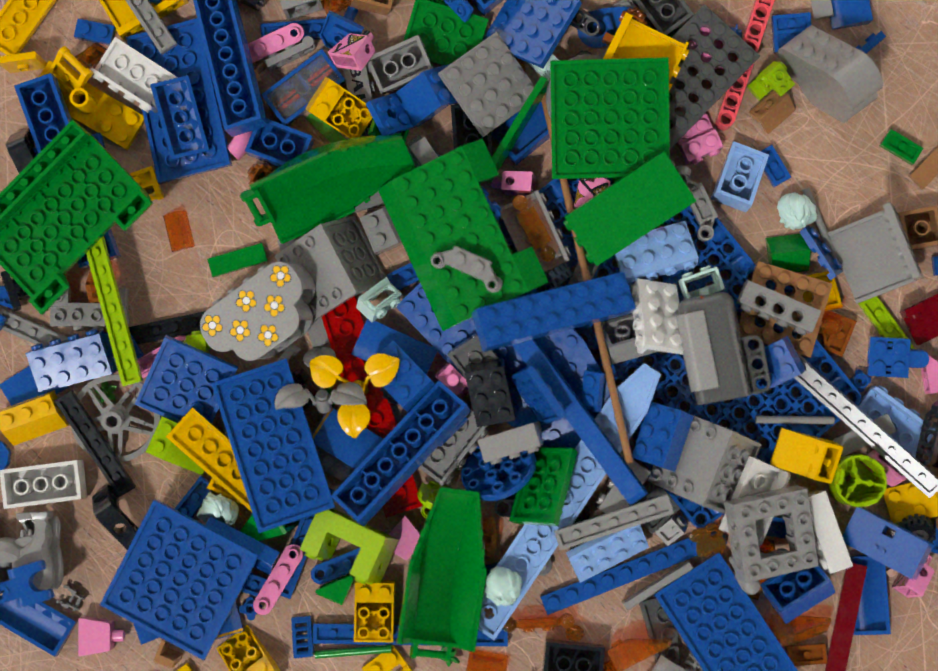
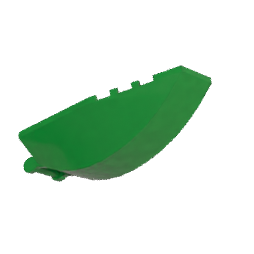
(326, 183)
(445, 578)

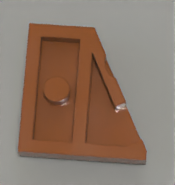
(837, 344)

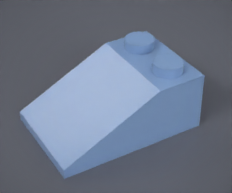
(740, 177)

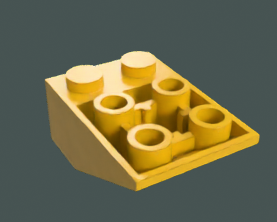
(339, 109)
(806, 455)
(374, 611)
(246, 653)

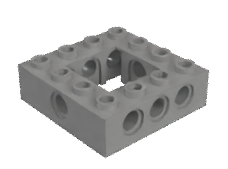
(741, 516)

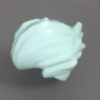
(796, 211)
(218, 508)
(503, 586)

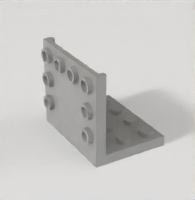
(876, 254)
(337, 261)
(708, 465)

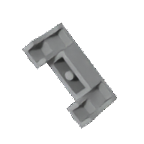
(82, 315)

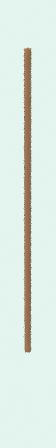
(597, 326)

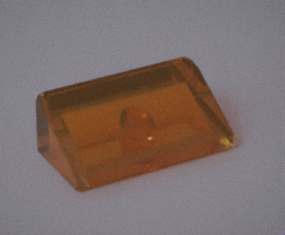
(178, 230)
(486, 661)

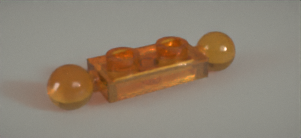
(534, 228)
(546, 623)

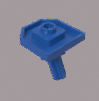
(338, 27)

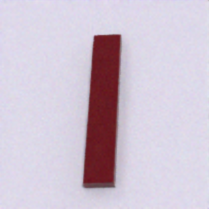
(846, 617)

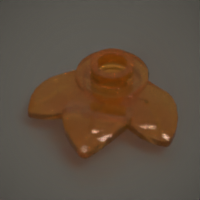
(706, 542)

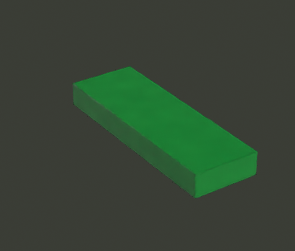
(237, 260)

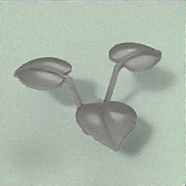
(295, 396)

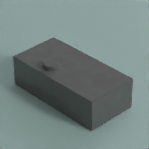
(665, 15)

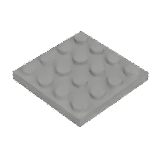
(488, 84)

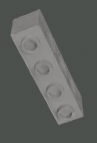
(807, 314)

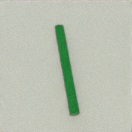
(353, 651)

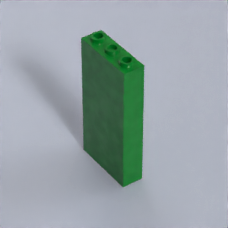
(629, 208)

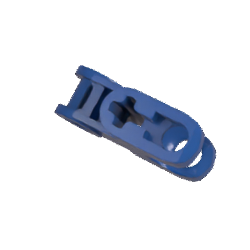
(22, 586)

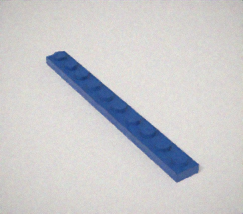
(620, 575)
(344, 634)

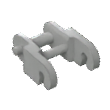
(74, 592)

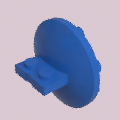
(499, 479)

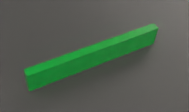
(519, 123)

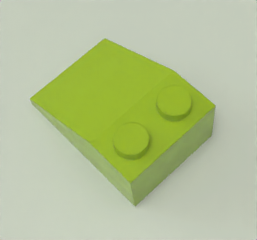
(166, 450)

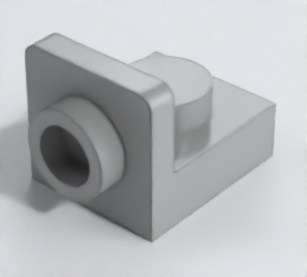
(672, 529)

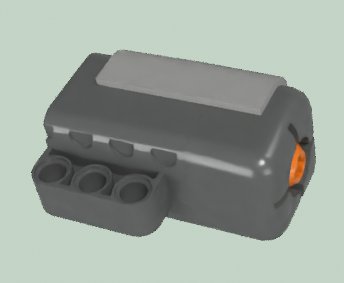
(715, 353)

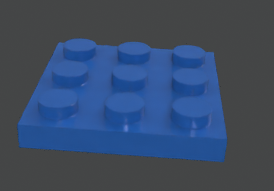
(537, 395)

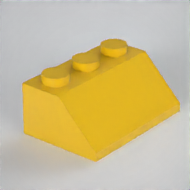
(32, 418)

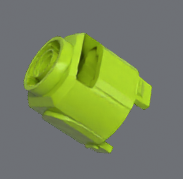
(865, 487)

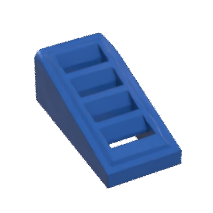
(310, 652)

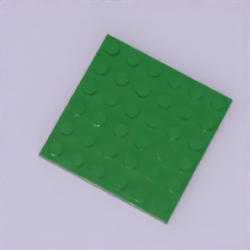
(608, 115)

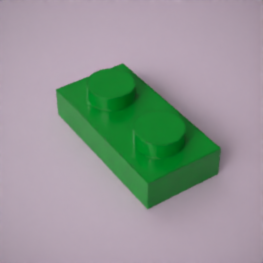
(901, 147)

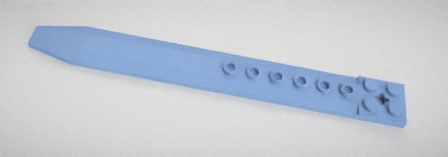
(538, 542)

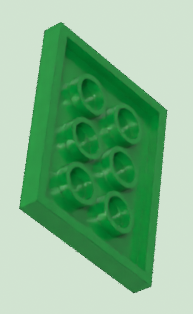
(444, 32)
(545, 493)

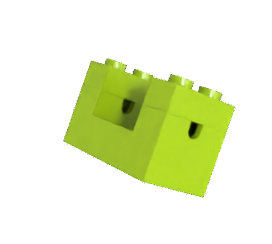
(375, 545)

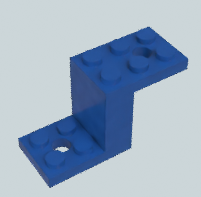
(411, 104)
(410, 382)

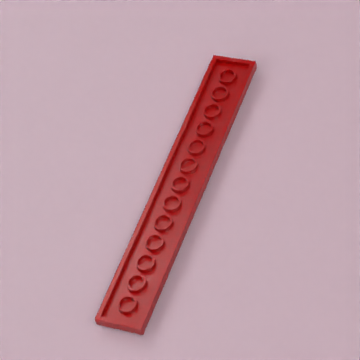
(343, 329)

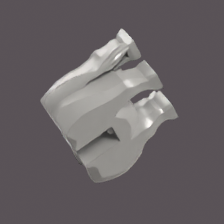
(36, 543)

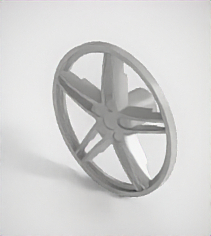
(116, 417)

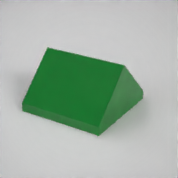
(788, 252)
(336, 590)

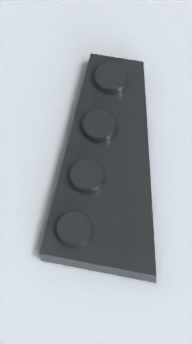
(660, 627)

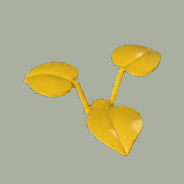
(381, 371)

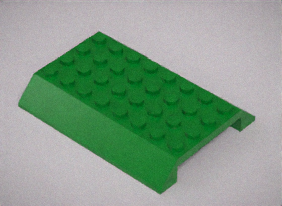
(447, 208)
(62, 210)

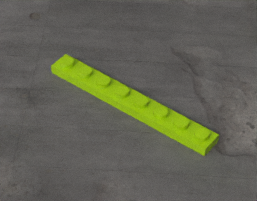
(113, 314)

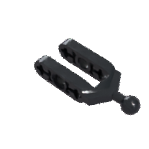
(933, 453)

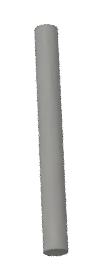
(820, 224)
(795, 419)

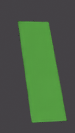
(326, 130)

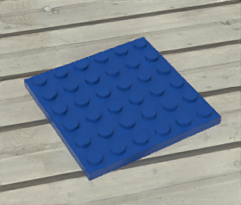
(179, 579)

